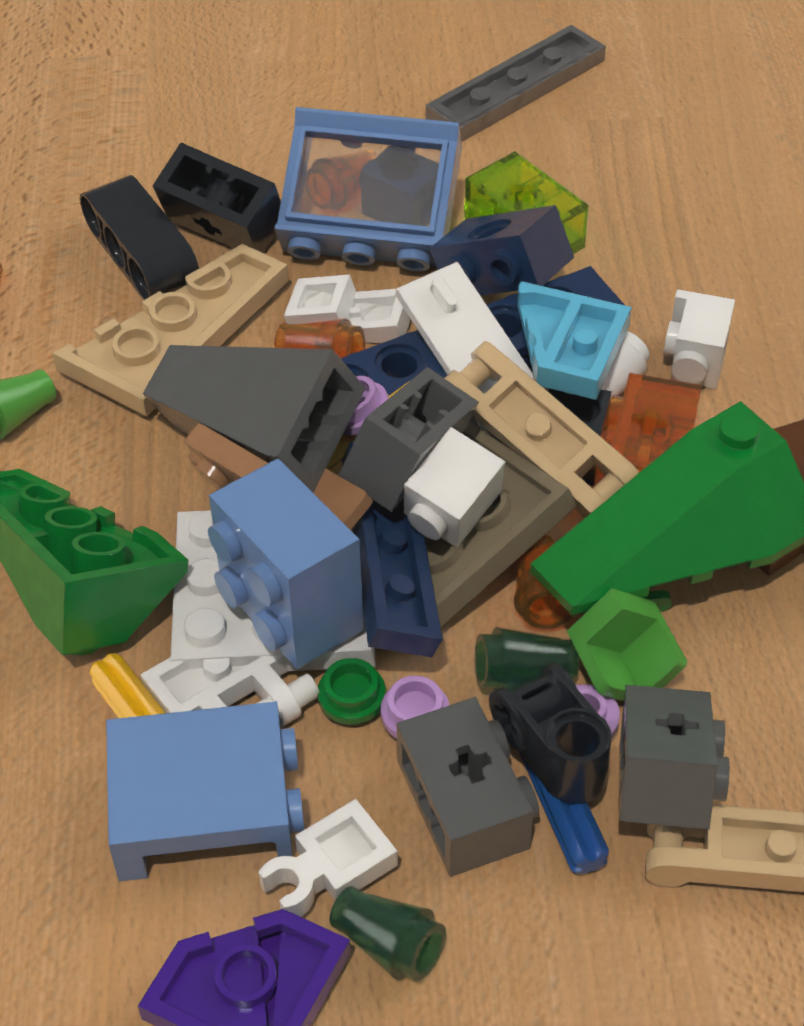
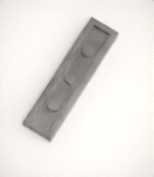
(517, 81)

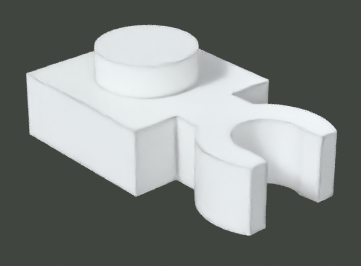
(333, 855)

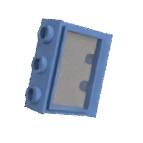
(368, 187)

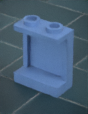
(199, 783)

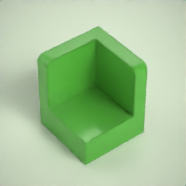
(626, 643)

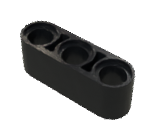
(138, 236)

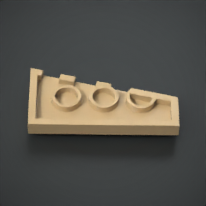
(199, 314)

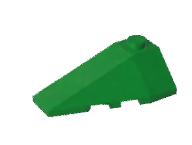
(699, 507)
(79, 570)

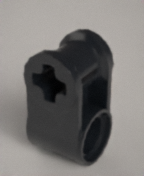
(549, 724)

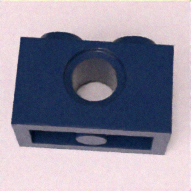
(507, 249)

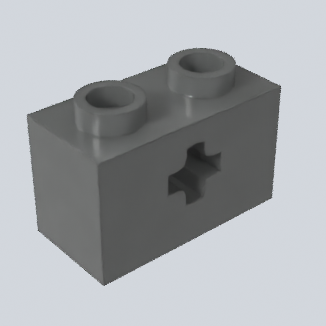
(403, 434)
(670, 757)
(466, 785)

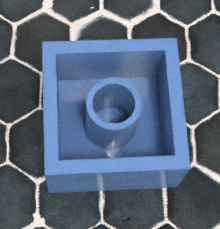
(286, 563)

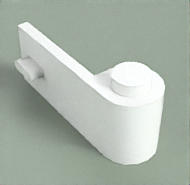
(455, 321)

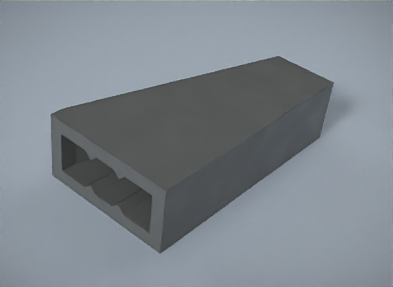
(261, 398)

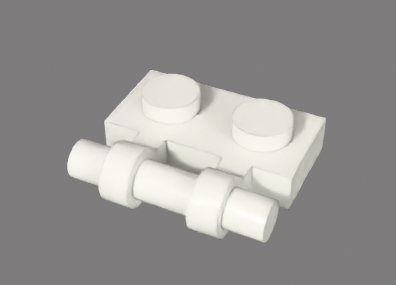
(221, 685)

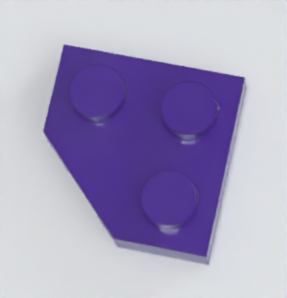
(248, 977)

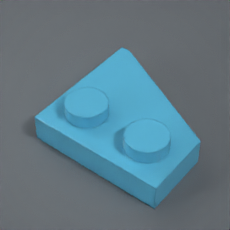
(571, 337)

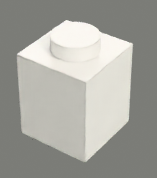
(452, 488)

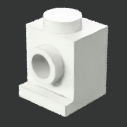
(698, 337)

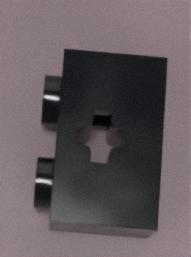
(218, 199)

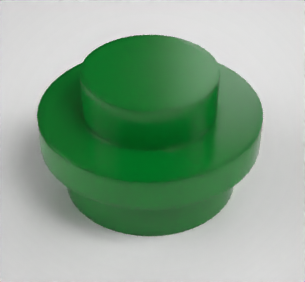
(351, 691)

